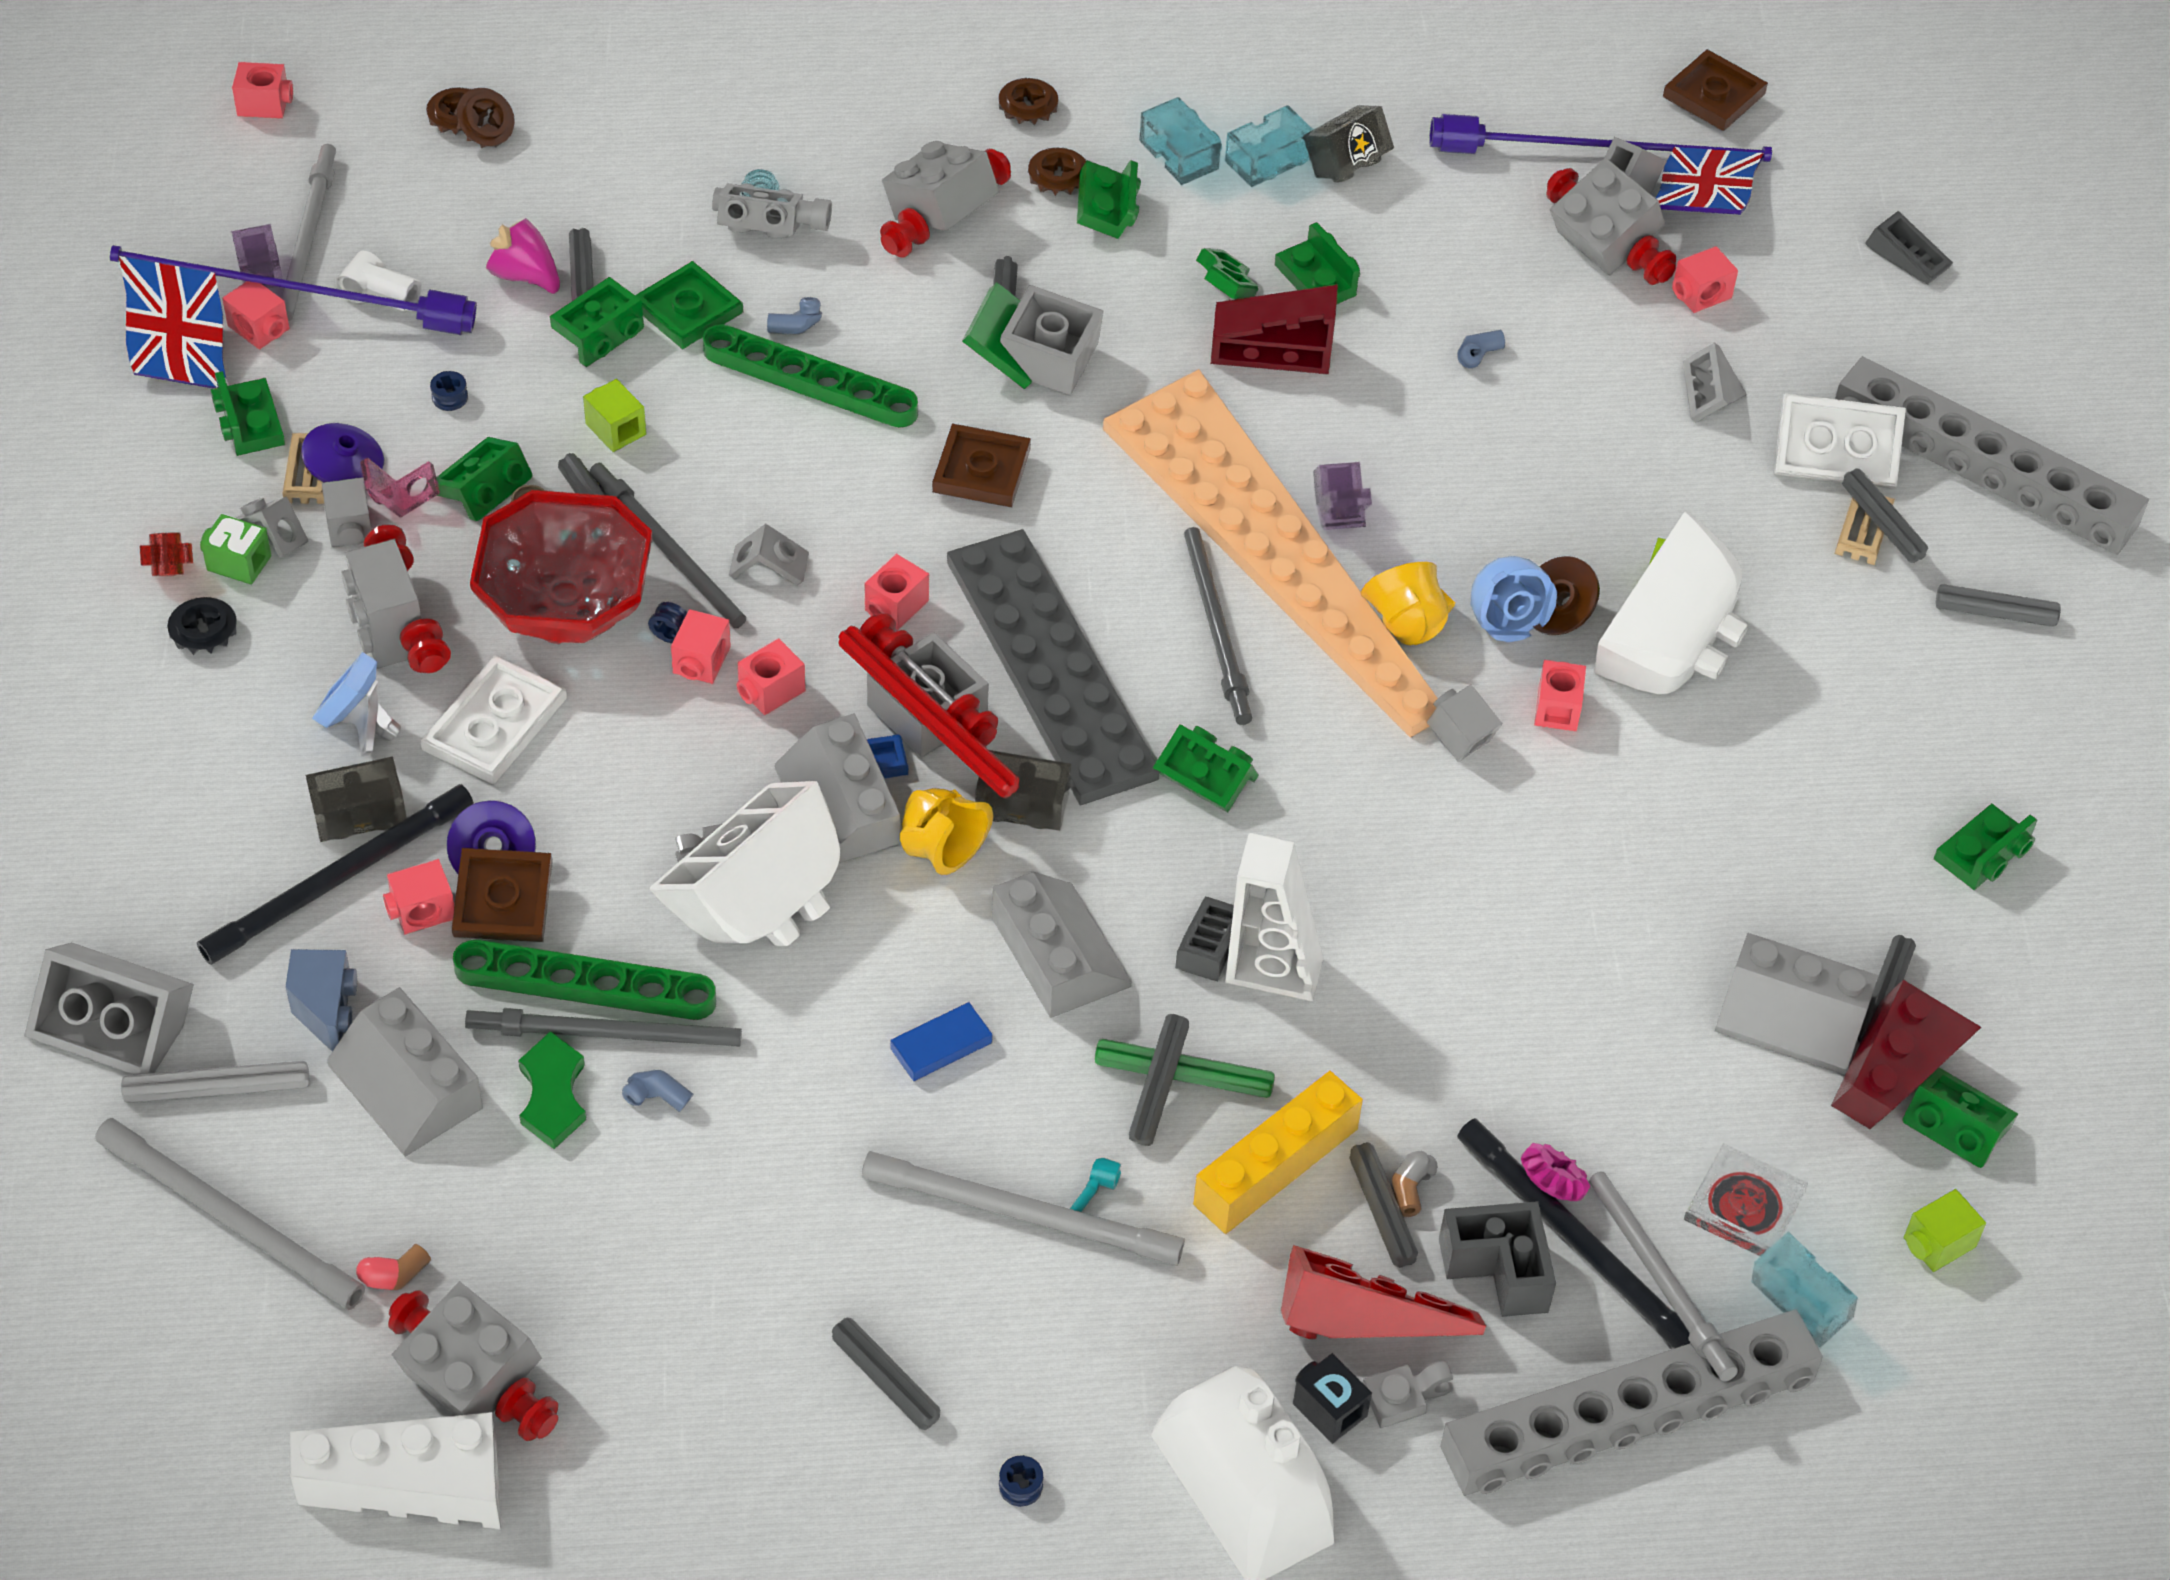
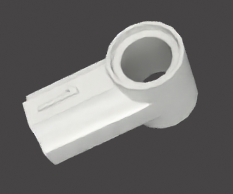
(369, 276)

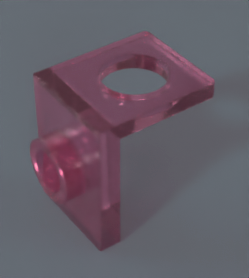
(396, 494)

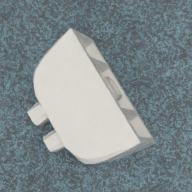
(1675, 614)
(758, 869)
(1248, 1472)

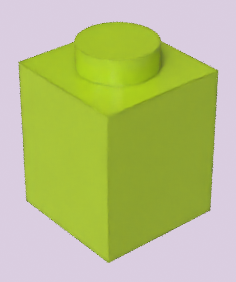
(614, 415)
(1944, 1230)

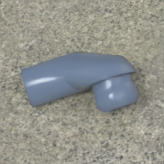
(799, 321)
(1475, 346)
(656, 1084)

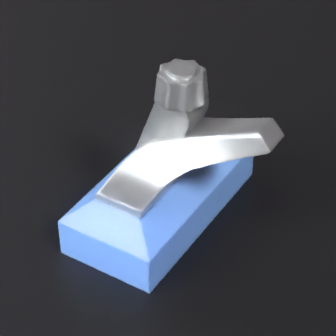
(355, 701)

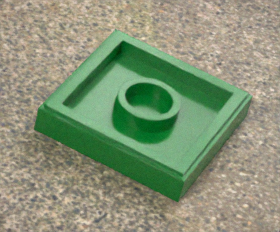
(688, 304)
(986, 333)

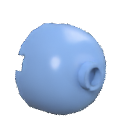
(1512, 598)

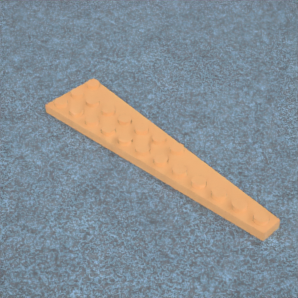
(1228, 489)

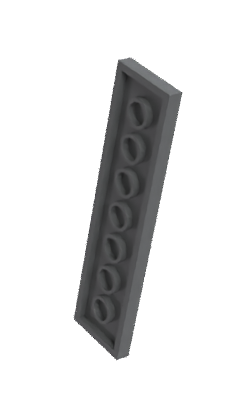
(1052, 666)

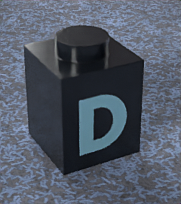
(1331, 1397)

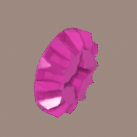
(1555, 1172)

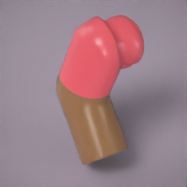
(392, 1273)

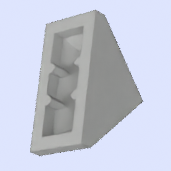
(1710, 382)

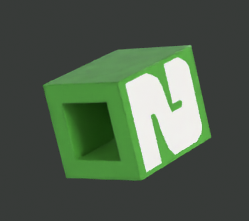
(235, 549)

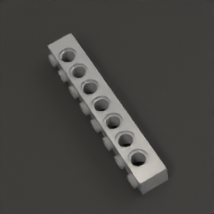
(2001, 458)
(1603, 1396)

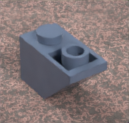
(319, 992)

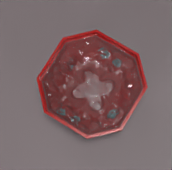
(561, 564)

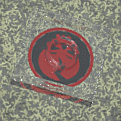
(1745, 1200)

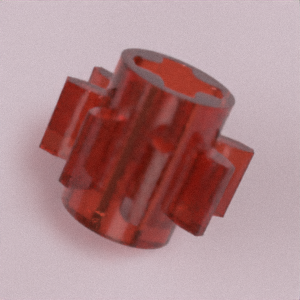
(166, 554)

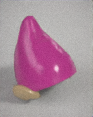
(523, 256)

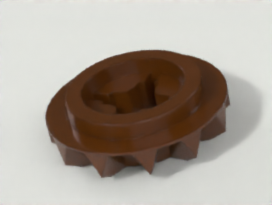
(1038, 92)
(441, 106)
(500, 117)
(1046, 162)

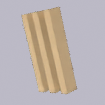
(305, 491)
(1859, 548)

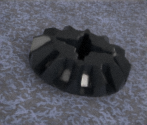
(214, 612)

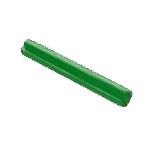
(1189, 1068)

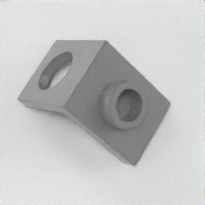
(270, 515)
(773, 551)

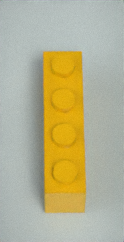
(1277, 1152)

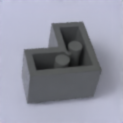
(1504, 1244)

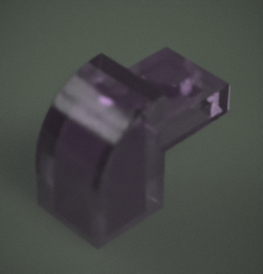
(257, 252)
(1340, 496)

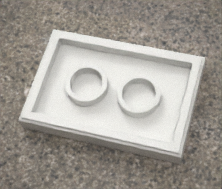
(1835, 436)
(493, 719)

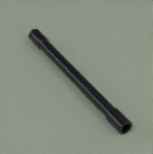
(237, 933)
(1494, 1155)

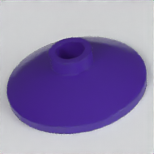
(336, 450)
(488, 820)

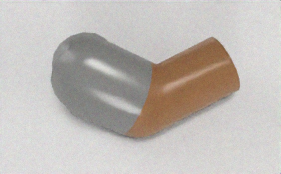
(1413, 1169)

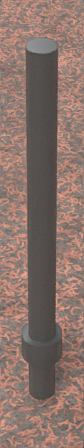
(669, 546)
(1234, 683)
(513, 1022)

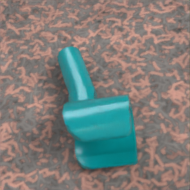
(1103, 1173)

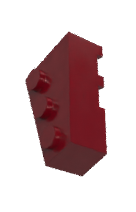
(1277, 331)
(1899, 1051)

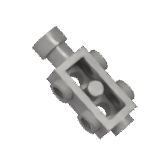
(767, 214)

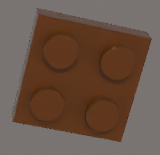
(1715, 89)
(981, 465)
(502, 895)

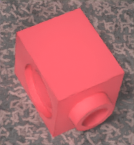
(261, 90)
(1704, 279)
(256, 313)
(897, 590)
(700, 646)
(771, 677)
(1560, 695)
(419, 897)

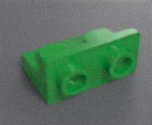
(1108, 198)
(1319, 264)
(599, 320)
(249, 415)
(485, 476)
(1204, 767)
(1986, 846)
(1958, 1117)

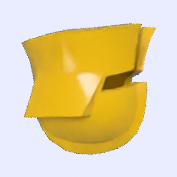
(1410, 601)
(944, 828)

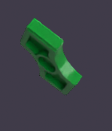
(1227, 273)
(552, 1108)

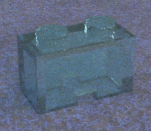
(1181, 139)
(1268, 148)
(1796, 1281)

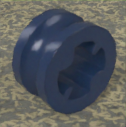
(449, 400)
(667, 621)
(1030, 1471)

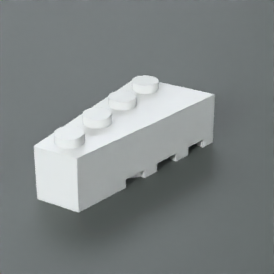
(1272, 923)
(402, 1468)

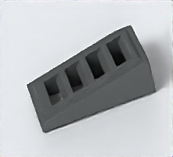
(1899, 241)
(1198, 960)

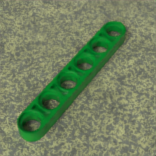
(807, 379)
(587, 972)

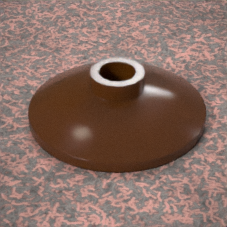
(1574, 580)

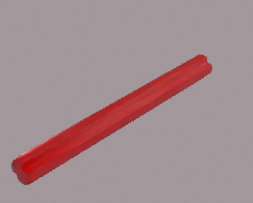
(929, 712)

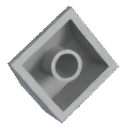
(1052, 338)

